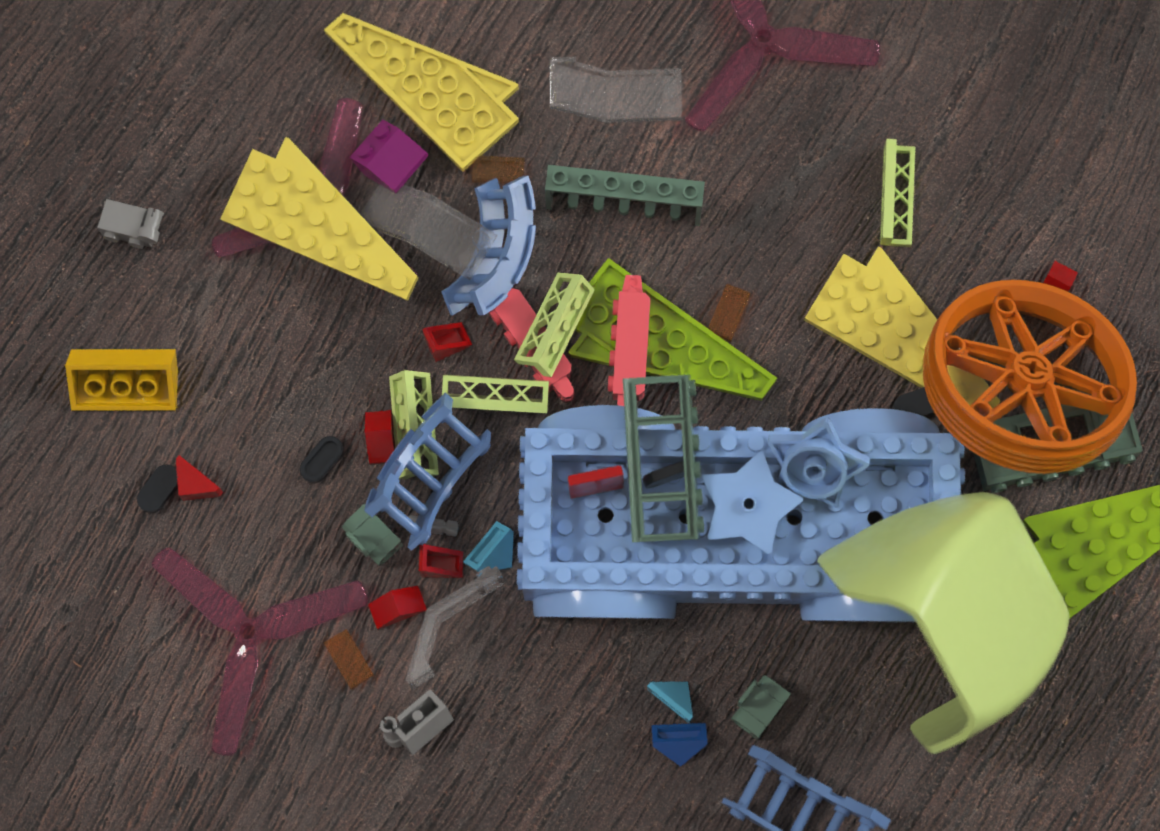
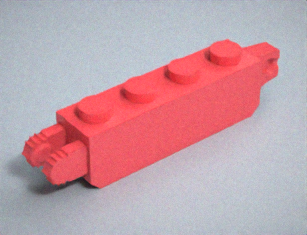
(516, 318)
(630, 337)

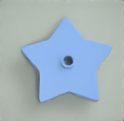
(816, 462)
(769, 498)

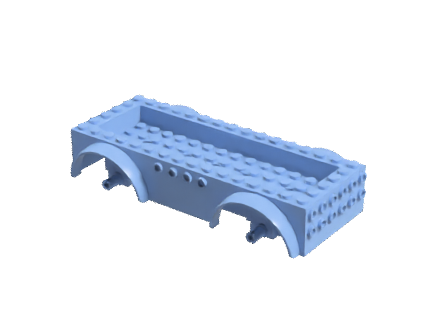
(595, 570)

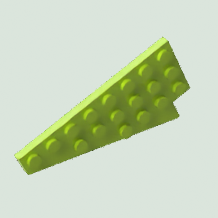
(674, 341)
(1097, 542)

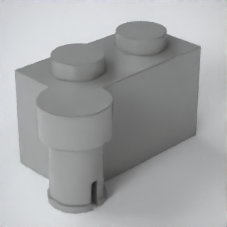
(130, 224)
(417, 723)

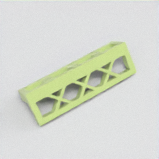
(889, 191)
(560, 323)
(497, 402)
(405, 416)

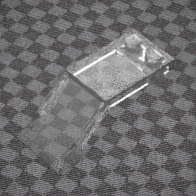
(615, 94)
(430, 227)
(485, 583)

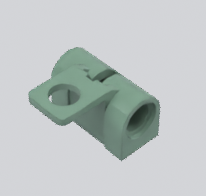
(371, 536)
(759, 706)

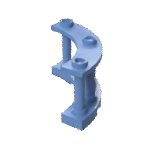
(501, 265)
(403, 458)
(816, 792)

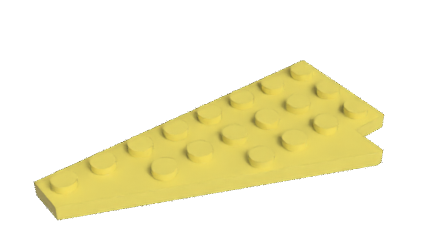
(442, 95)
(303, 212)
(884, 320)

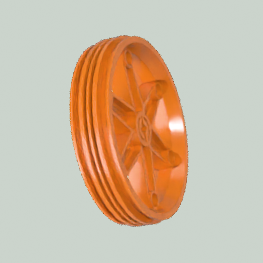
(1029, 376)

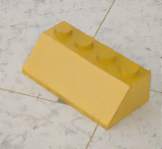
(122, 379)

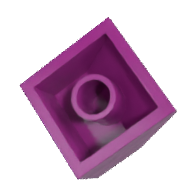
(388, 156)

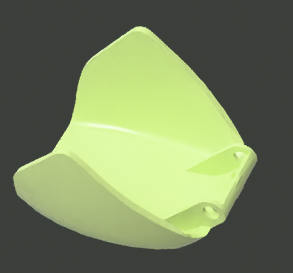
(976, 595)

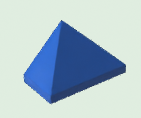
(679, 741)

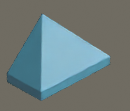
(493, 549)
(675, 696)

